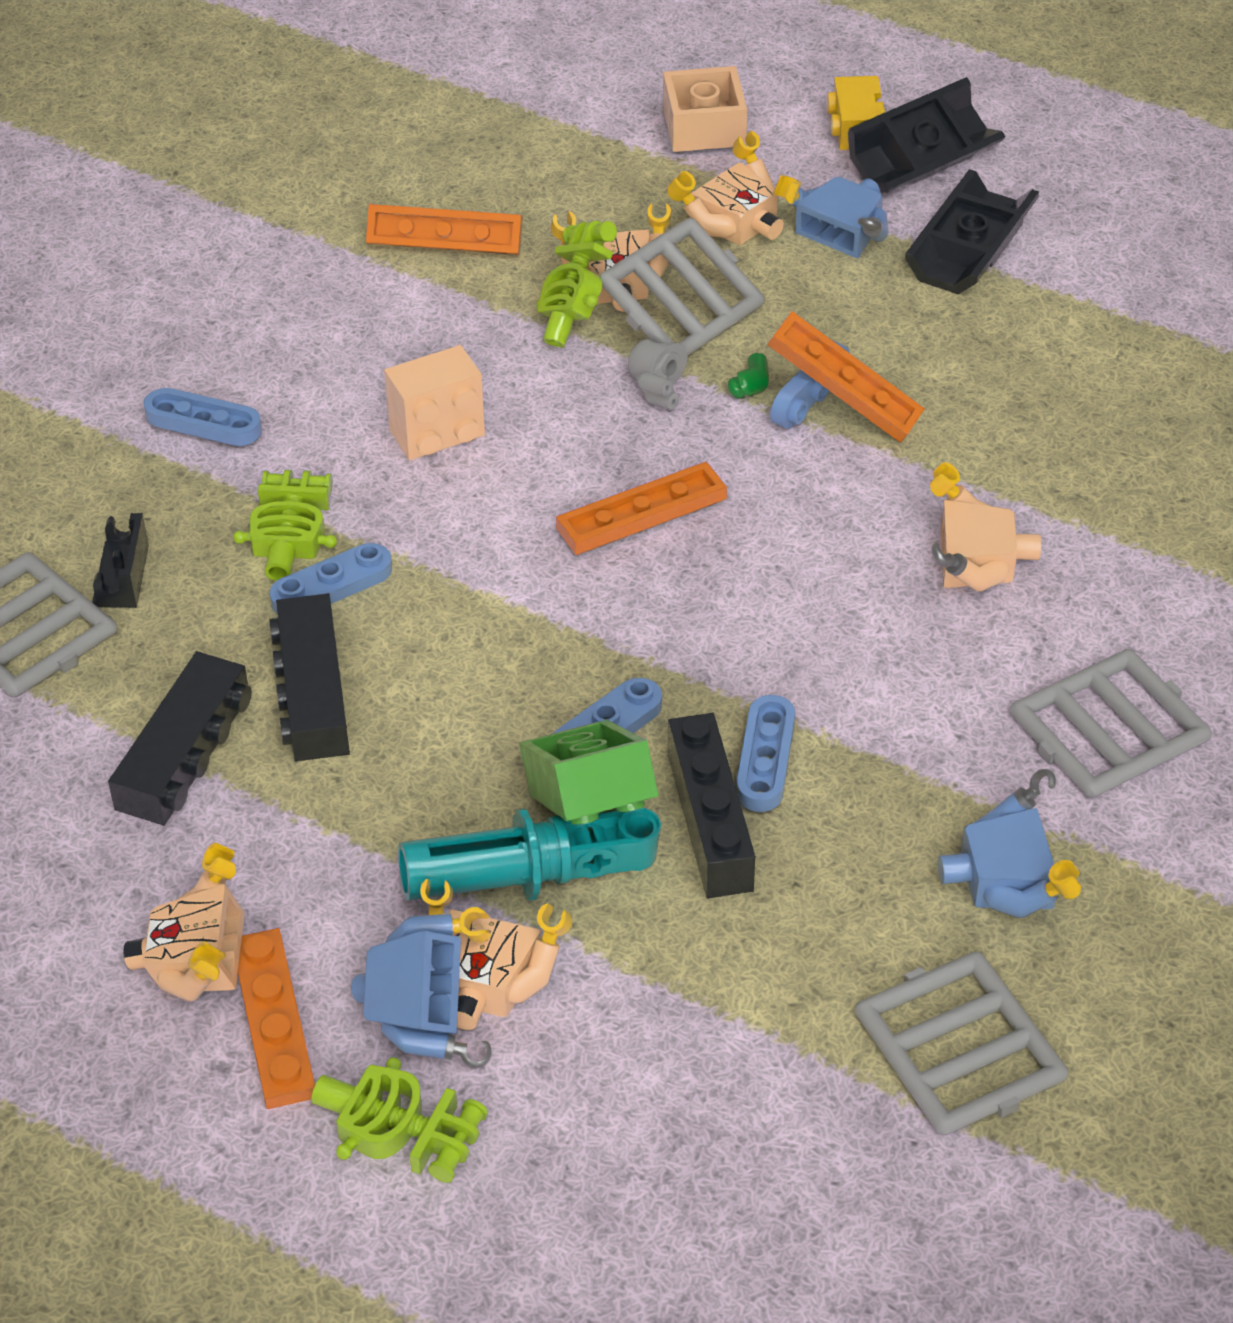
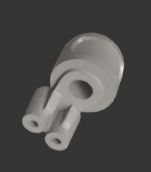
(657, 370)

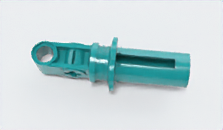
(530, 853)

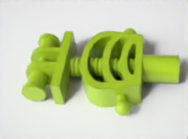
(571, 288)
(289, 520)
(367, 1119)

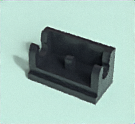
(121, 565)

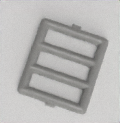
(665, 245)
(76, 606)
(1124, 766)
(921, 1085)

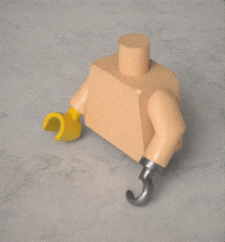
(976, 537)

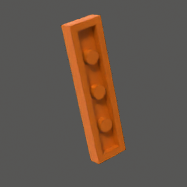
(444, 229)
(846, 376)
(641, 508)
(274, 1020)

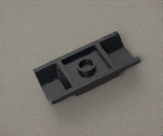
(920, 137)
(966, 235)

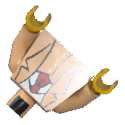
(736, 201)
(623, 246)
(196, 938)
(506, 966)

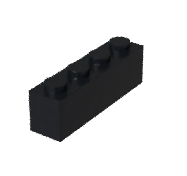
(311, 677)
(180, 738)
(711, 806)

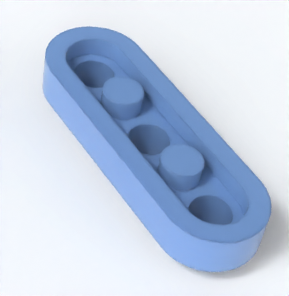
(797, 398)
(202, 416)
(337, 575)
(628, 705)
(769, 740)

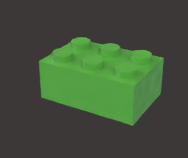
(589, 771)

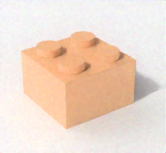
(704, 108)
(435, 402)

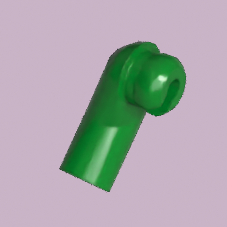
(751, 380)

